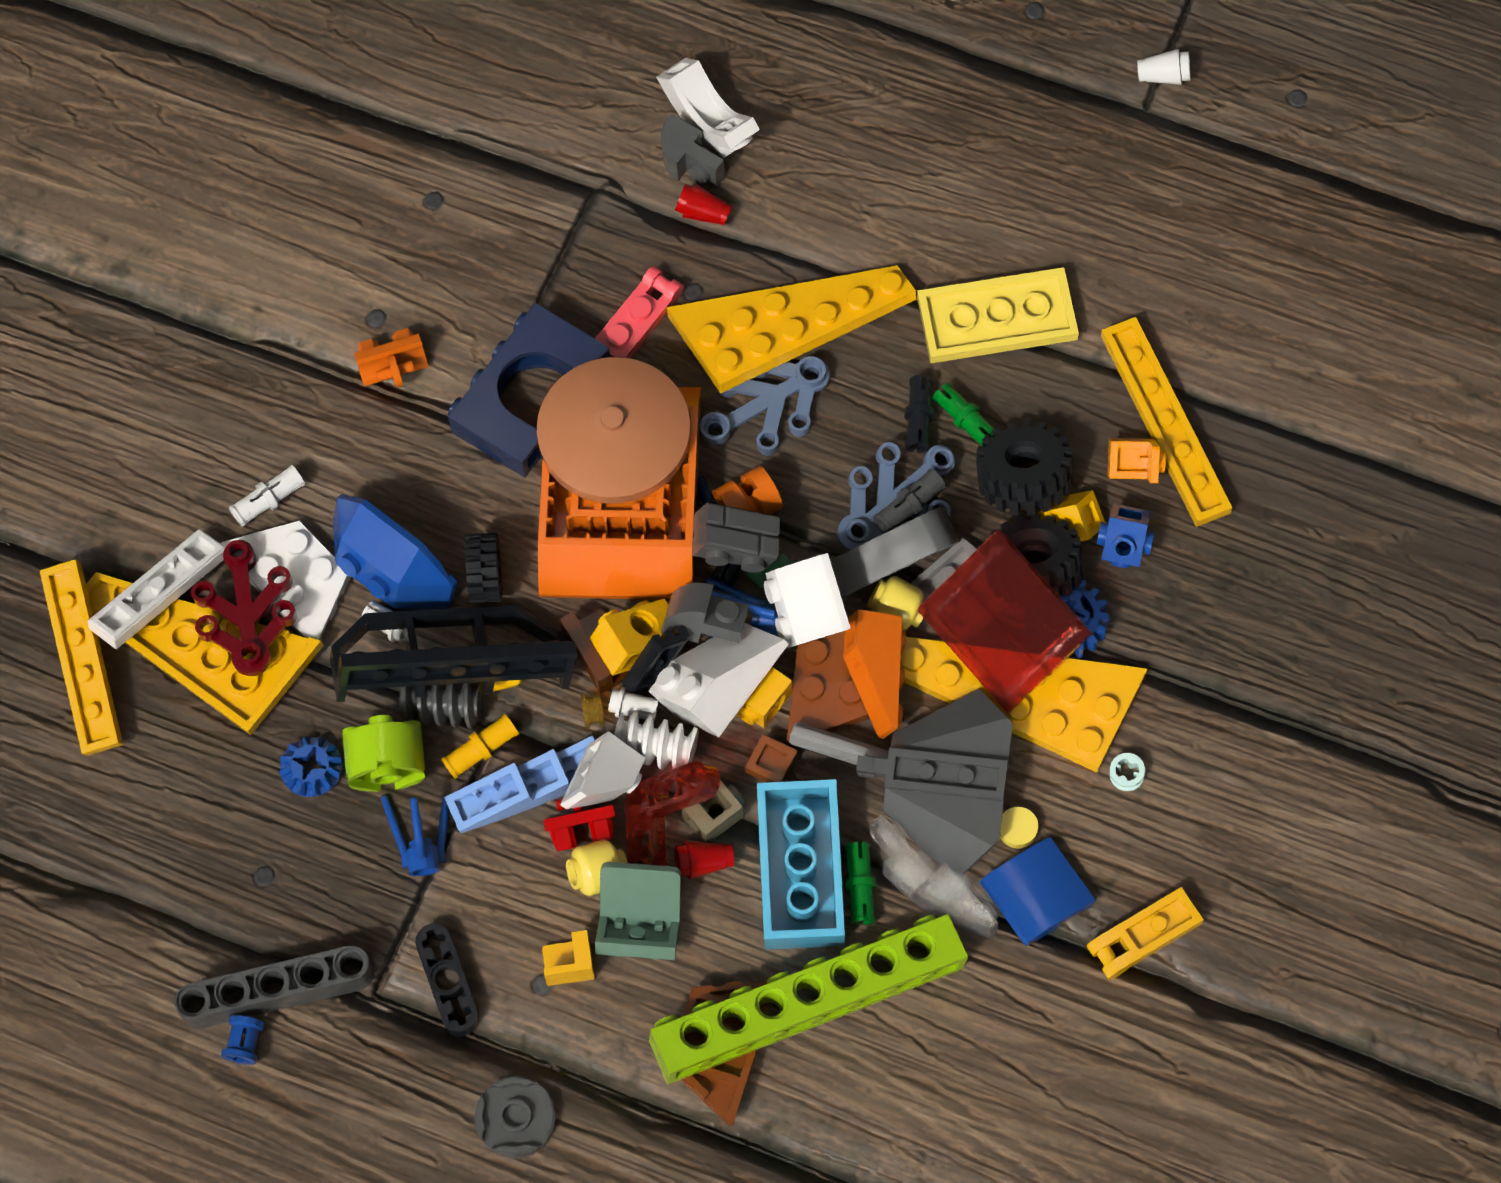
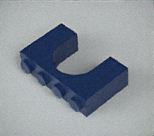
(537, 342)

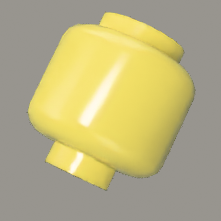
(897, 598)
(586, 863)

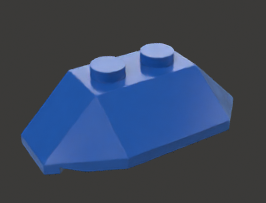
(388, 558)

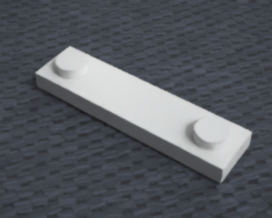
(157, 589)

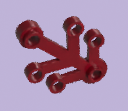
(246, 612)

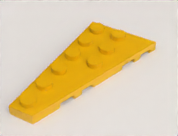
(765, 328)
(205, 667)

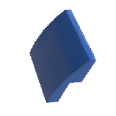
(1037, 891)

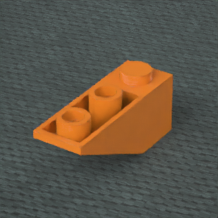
(874, 661)

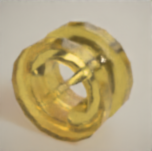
(592, 709)

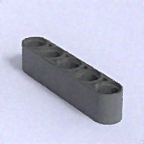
(255, 981)

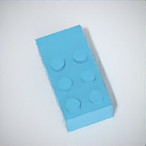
(800, 864)

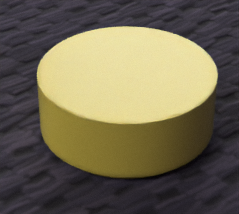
(1018, 827)

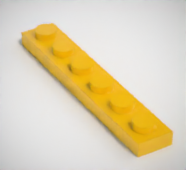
(1166, 421)

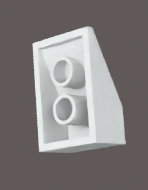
(717, 678)

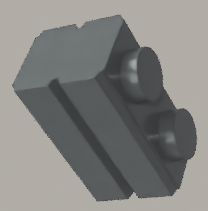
(735, 537)

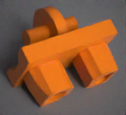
(391, 359)

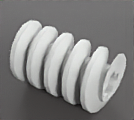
(658, 742)

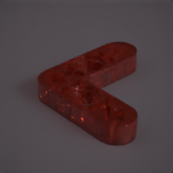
(650, 814)

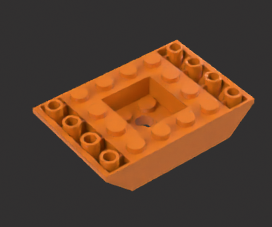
(621, 547)

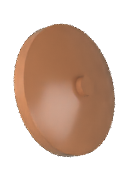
(613, 430)

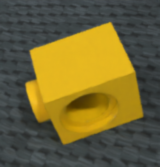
(766, 699)

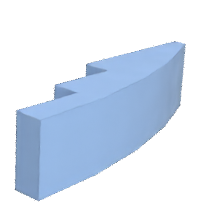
(516, 788)

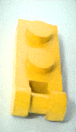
(1146, 932)

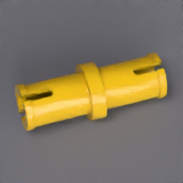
(480, 746)

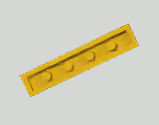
(81, 658)

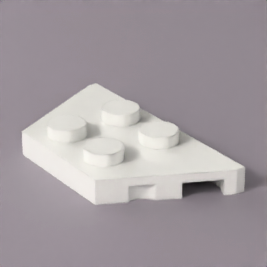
(313, 570)

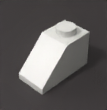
(604, 773)

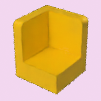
(1080, 511)
(568, 960)

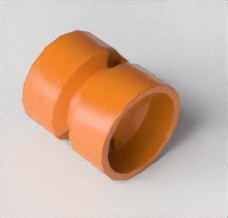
(753, 493)

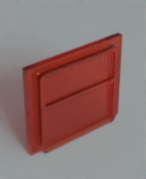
(1004, 621)

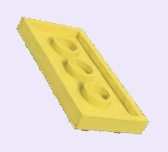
(997, 315)

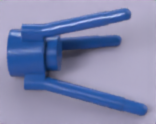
(763, 612)
(422, 856)

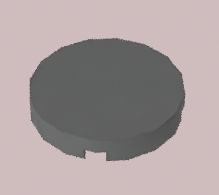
(515, 1117)

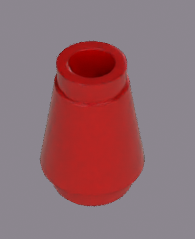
(702, 205)
(702, 858)

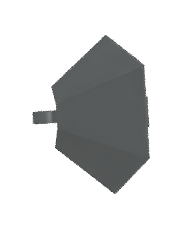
(948, 779)

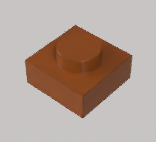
(771, 760)

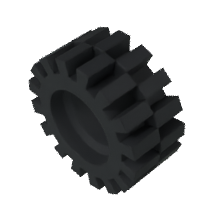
(483, 567)

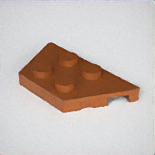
(824, 688)
(724, 1084)

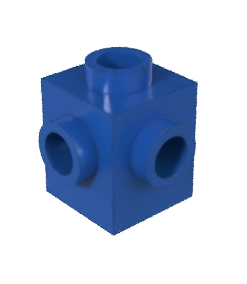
(1125, 536)

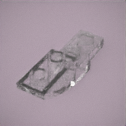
(936, 891)

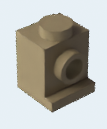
(707, 828)

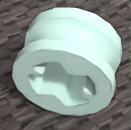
(1132, 761)

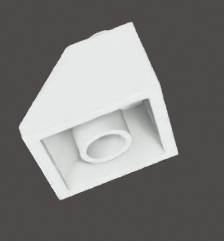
(806, 600)

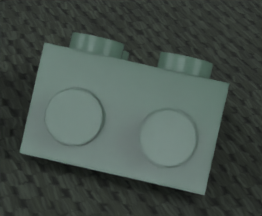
(639, 911)

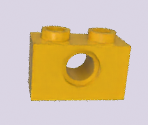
(626, 633)

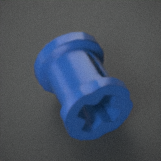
(240, 1025)

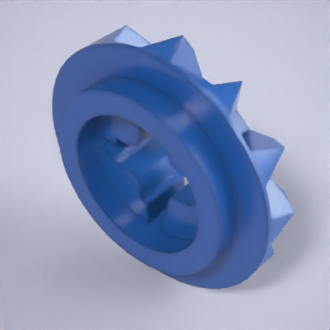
(319, 780)

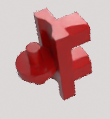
(562, 829)

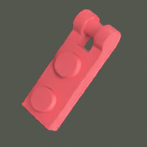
(639, 314)

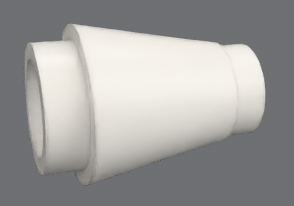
(1166, 68)

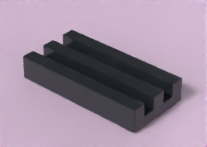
(655, 658)

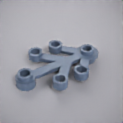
(771, 398)
(885, 492)

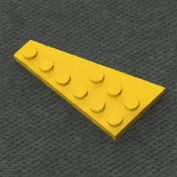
(1067, 713)

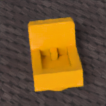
(1135, 459)

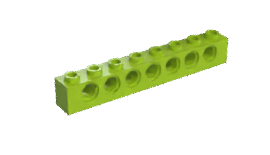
(680, 1059)

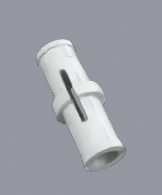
(267, 495)

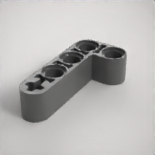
(894, 551)

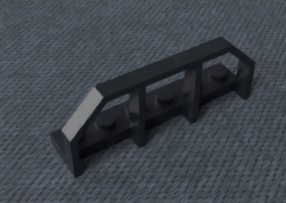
(450, 665)

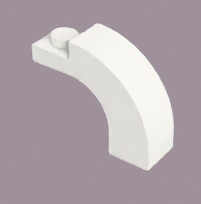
(703, 108)

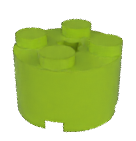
(383, 754)

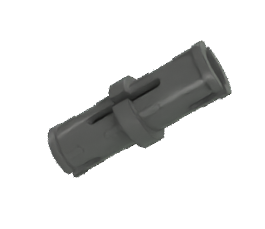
(909, 501)

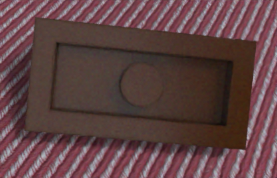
(580, 632)

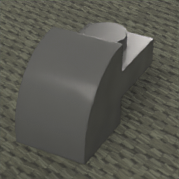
(685, 152)
(704, 613)

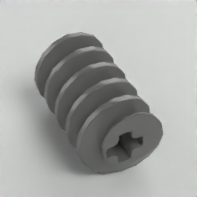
(443, 705)

